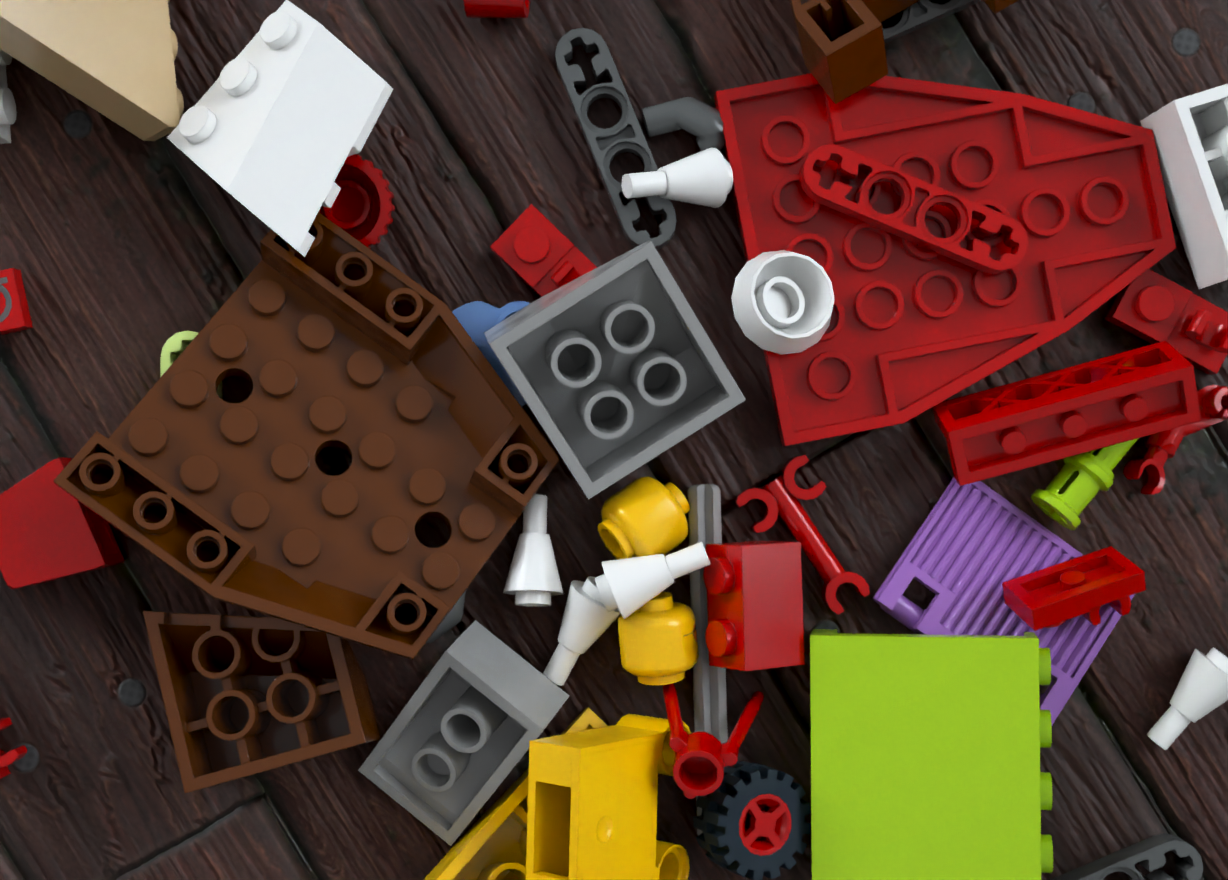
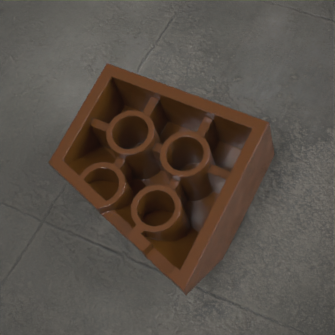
(255, 694)

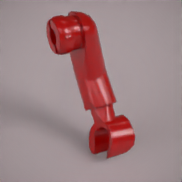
(1163, 445)

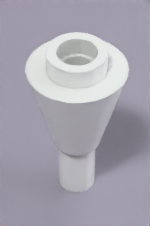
(696, 179)
(533, 569)
(637, 580)
(581, 626)
(1197, 694)

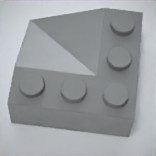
(615, 367)

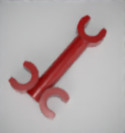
(782, 497)

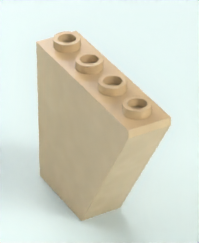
(103, 53)

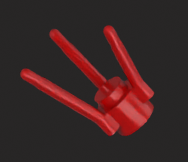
(699, 755)

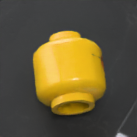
(644, 519)
(659, 641)

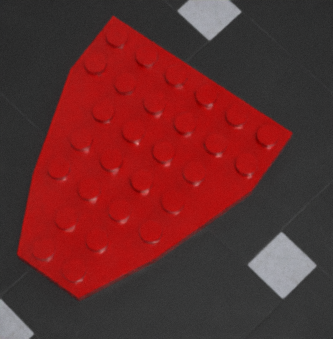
(904, 317)

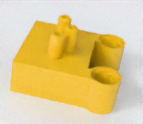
(598, 804)

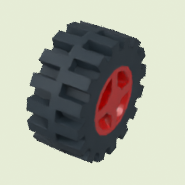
(775, 821)

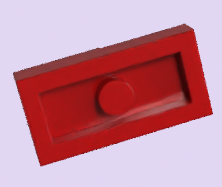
(540, 253)
(1168, 312)
(1075, 589)

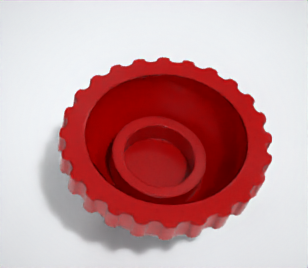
(363, 202)

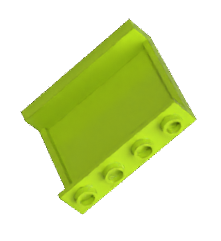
(928, 757)

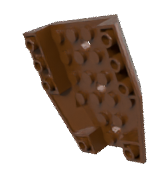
(340, 359)

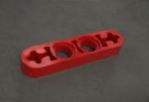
(916, 199)

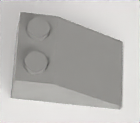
(463, 732)

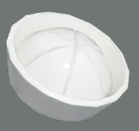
(783, 301)

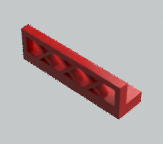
(1068, 412)

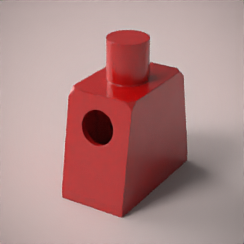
(50, 532)

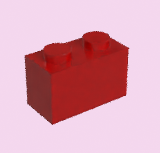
(754, 605)

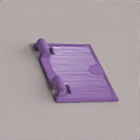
(964, 556)

